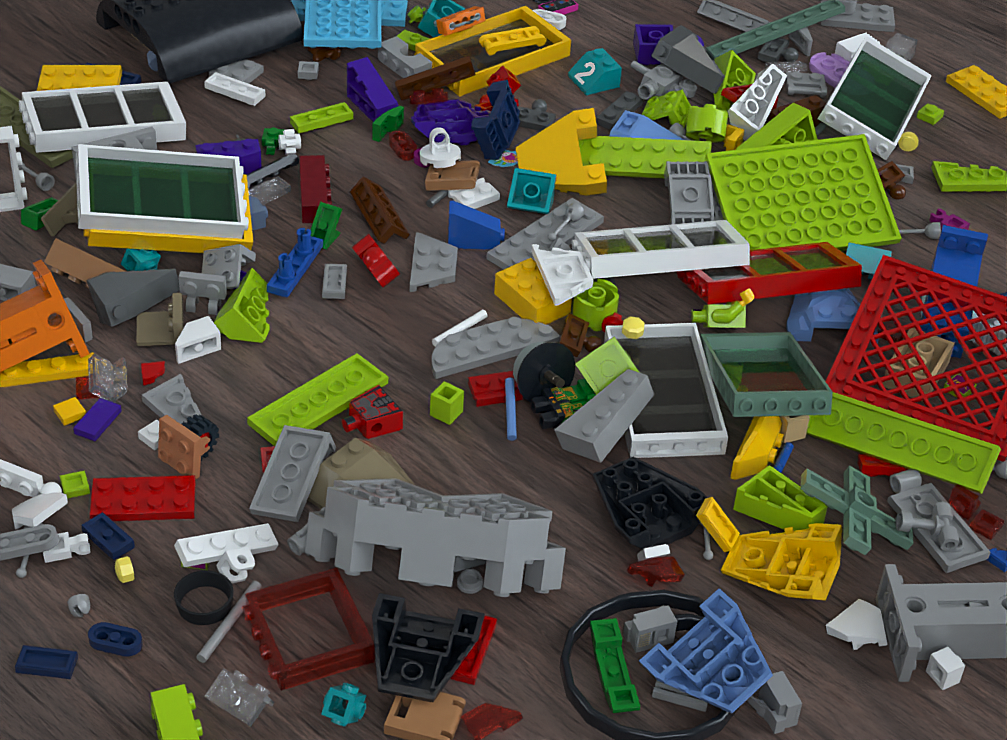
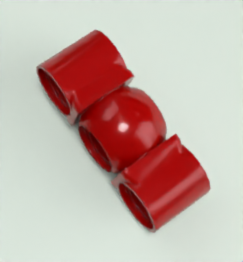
(376, 260)

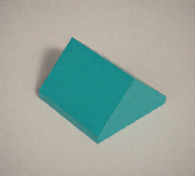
(532, 191)

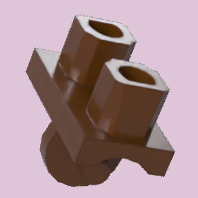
(321, 53)

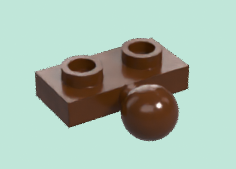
(889, 176)
(574, 335)

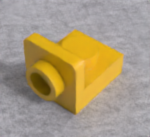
(733, 137)

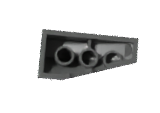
(686, 55)
(129, 293)

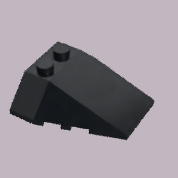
(419, 650)

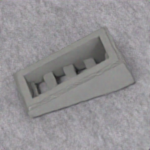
(802, 40)

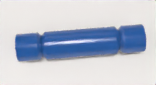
(783, 456)

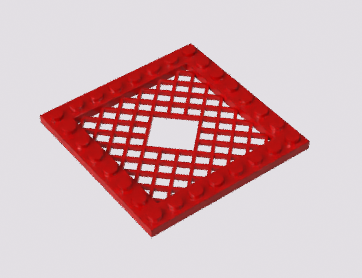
(888, 278)

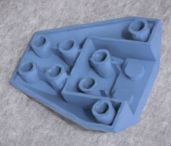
(640, 126)

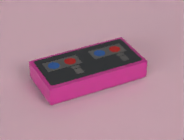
(560, 6)

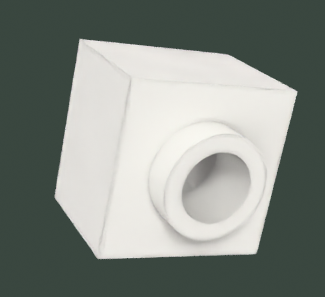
(945, 668)

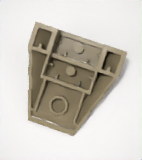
(355, 461)

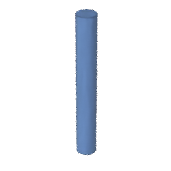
(510, 409)

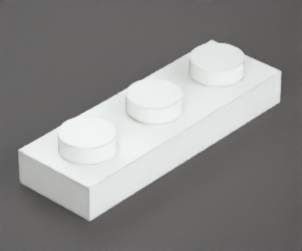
(235, 89)

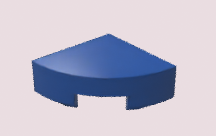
(998, 558)

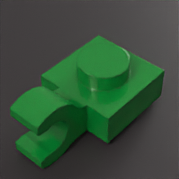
(270, 139)

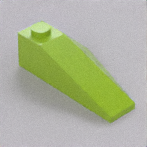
(245, 312)

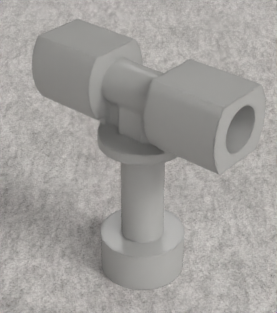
(938, 525)

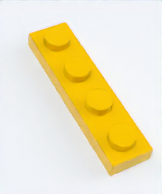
(45, 370)

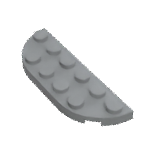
(487, 344)

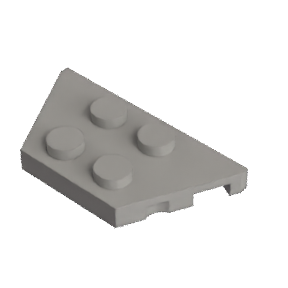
(432, 262)

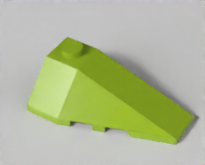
(736, 74)

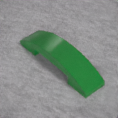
(612, 667)

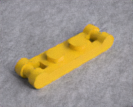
(512, 39)

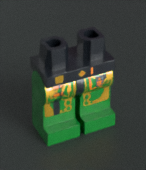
(561, 403)

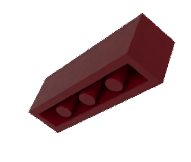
(314, 185)

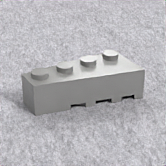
(606, 417)

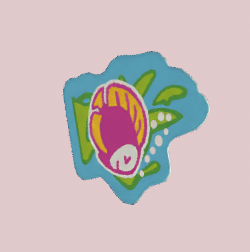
(507, 159)

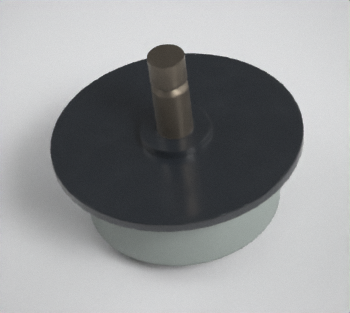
(542, 367)

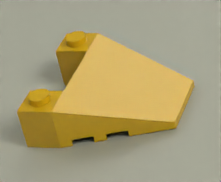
(558, 153)

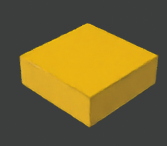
(69, 411)

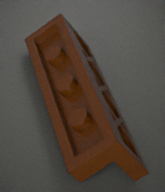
(436, 77)
(378, 210)

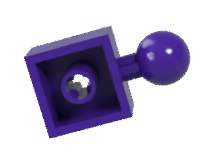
(646, 39)

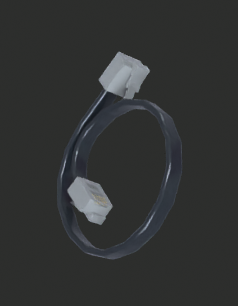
(776, 698)

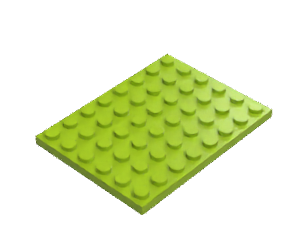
(804, 194)

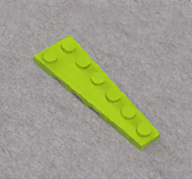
(968, 179)

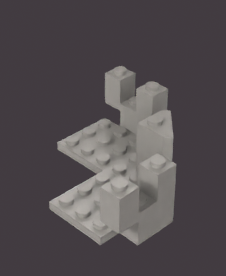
(434, 532)

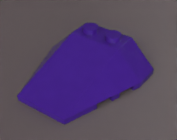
(451, 115)

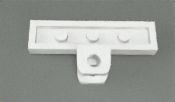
(229, 548)

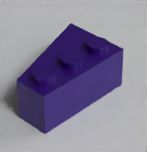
(368, 89)
(247, 151)

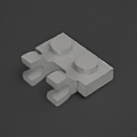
(202, 285)

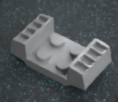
(689, 192)

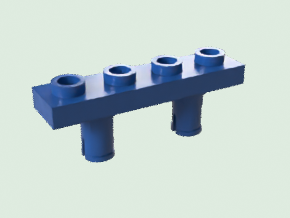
(295, 264)

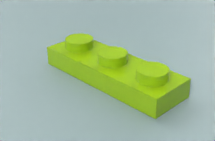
(321, 117)

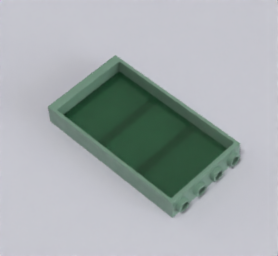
(765, 375)

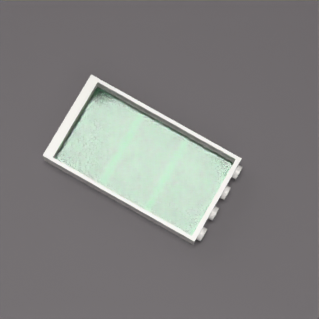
(875, 97)
(160, 192)

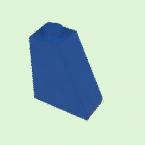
(473, 228)

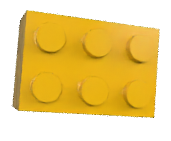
(526, 293)

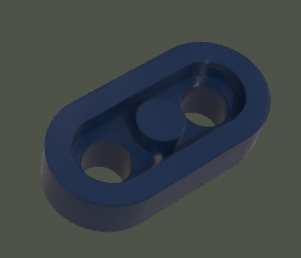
(118, 641)

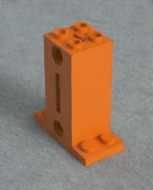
(36, 322)

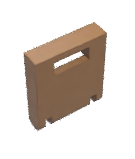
(459, 176)
(424, 718)

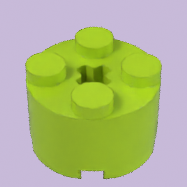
(706, 123)
(596, 303)

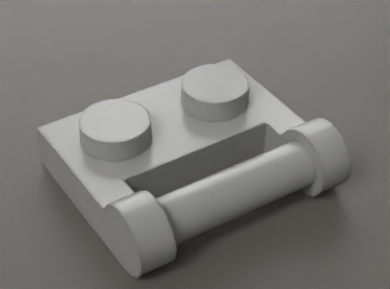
(806, 84)

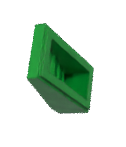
(32, 214)

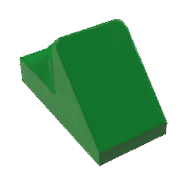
(325, 224)

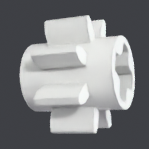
(289, 141)

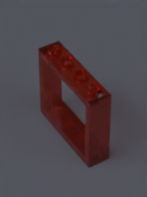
(320, 665)

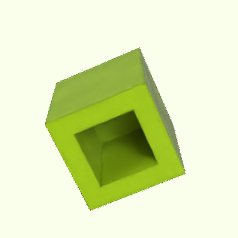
(446, 403)

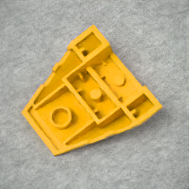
(788, 562)

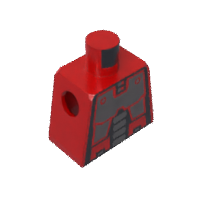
(373, 414)

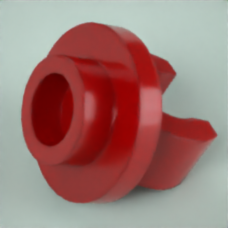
(612, 320)

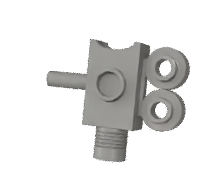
(661, 81)

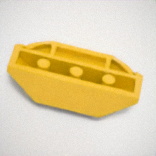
(758, 446)

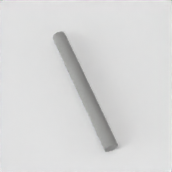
(226, 625)

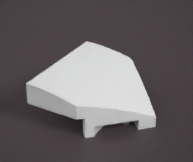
(38, 509)
(860, 624)

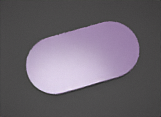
(830, 66)

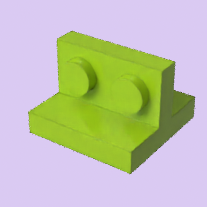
(605, 364)

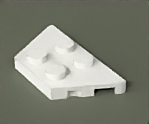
(562, 272)

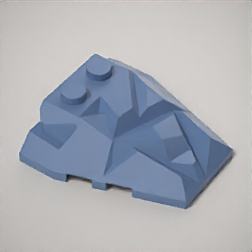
(821, 310)
(714, 658)

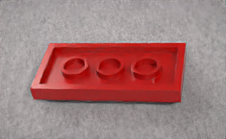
(144, 498)

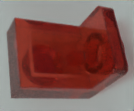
(964, 501)

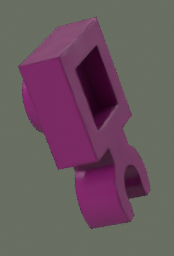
(952, 220)

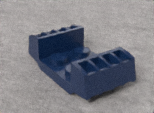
(497, 130)

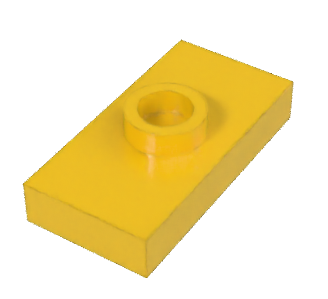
(718, 524)

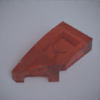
(660, 568)
(488, 718)

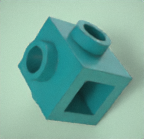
(140, 259)
(336, 707)

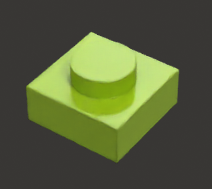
(930, 114)

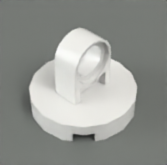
(440, 154)

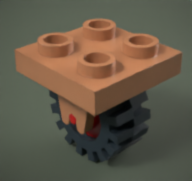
(186, 443)

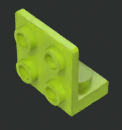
(672, 104)

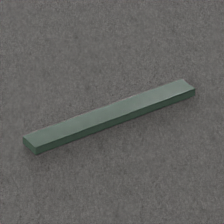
(777, 28)

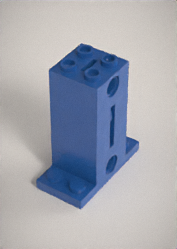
(960, 258)

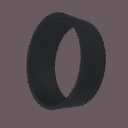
(198, 579)

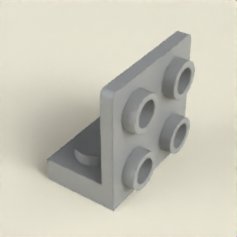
(227, 262)

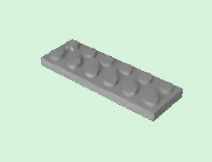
(520, 245)

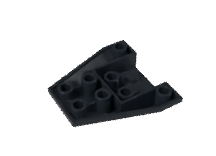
(648, 503)

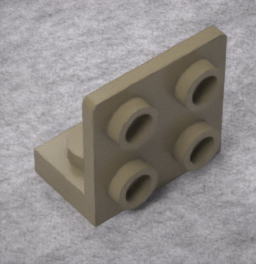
(161, 326)

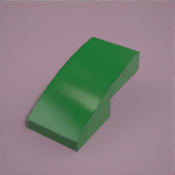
(387, 122)

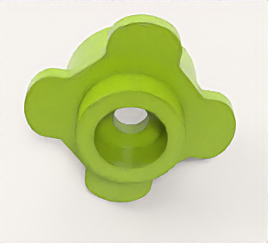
(416, 14)

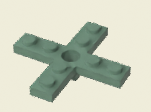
(858, 507)

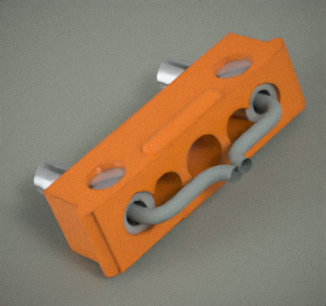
(460, 21)

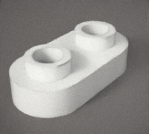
(555, 19)

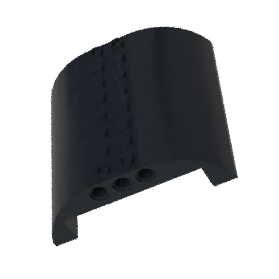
(203, 34)

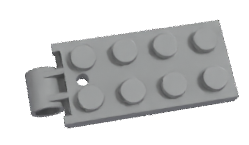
(920, 502)

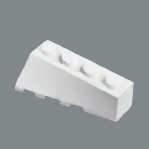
(757, 101)

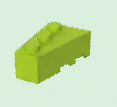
(778, 501)
(174, 714)

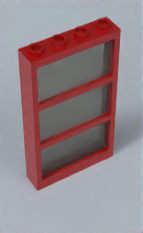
(777, 273)

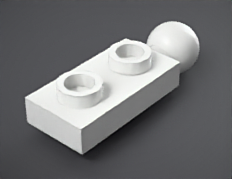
(25, 481)

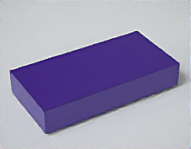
(97, 419)

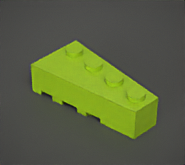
(789, 126)

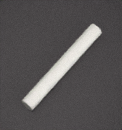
(464, 325)

